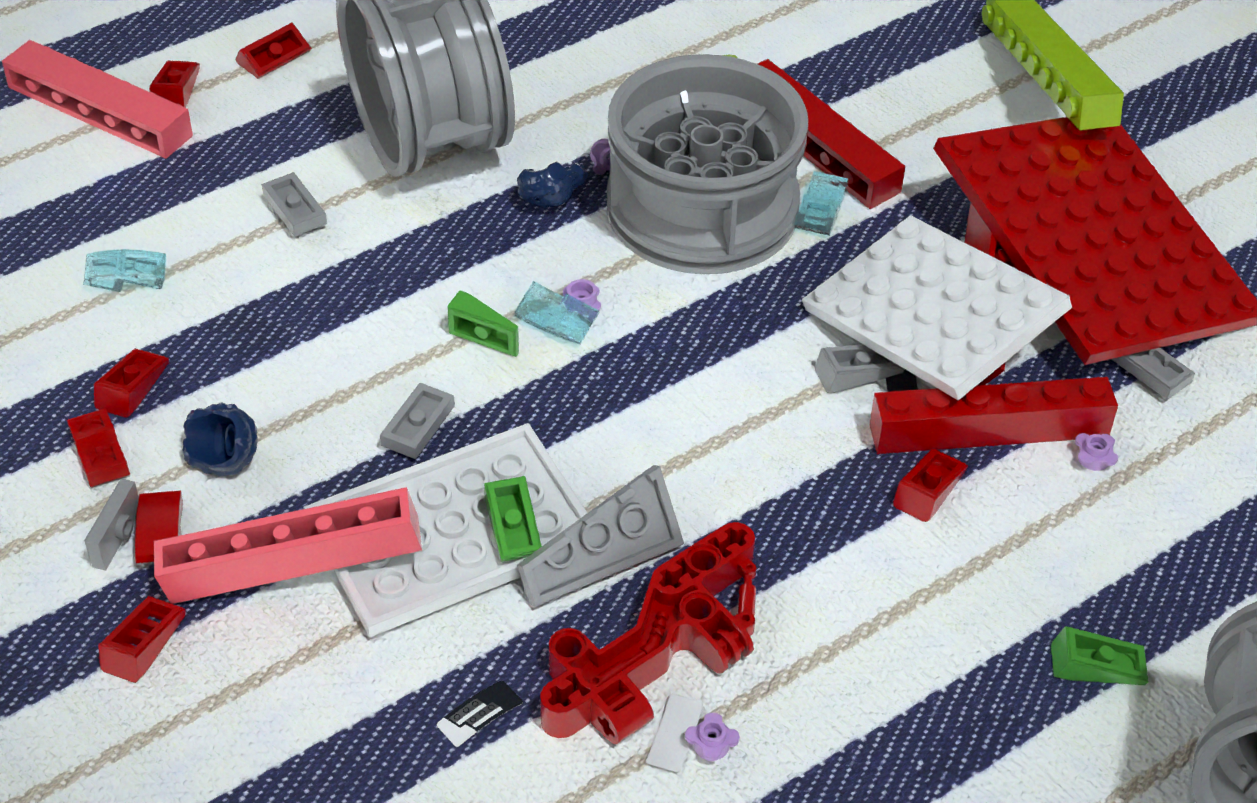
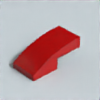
(98, 447)
(156, 520)

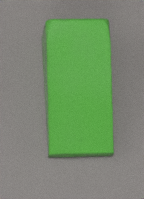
(481, 324)
(512, 518)
(1097, 658)

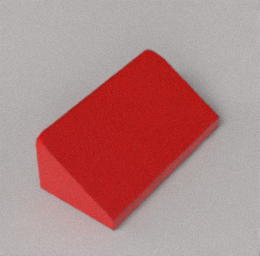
(273, 51)

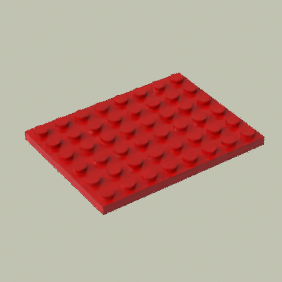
(1104, 230)

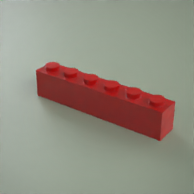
(846, 151)
(992, 415)

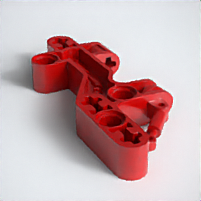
(675, 616)

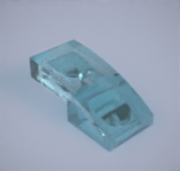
(821, 203)
(114, 267)
(556, 314)

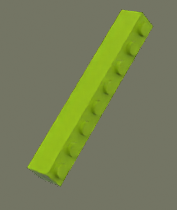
(1055, 63)

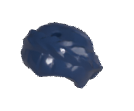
(551, 185)
(219, 439)

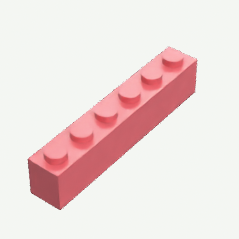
(98, 98)
(287, 545)

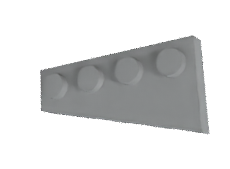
(611, 537)

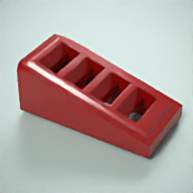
(131, 661)

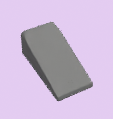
(852, 366)

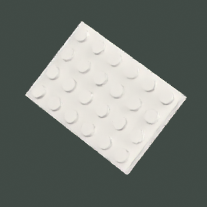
(936, 306)
(455, 528)

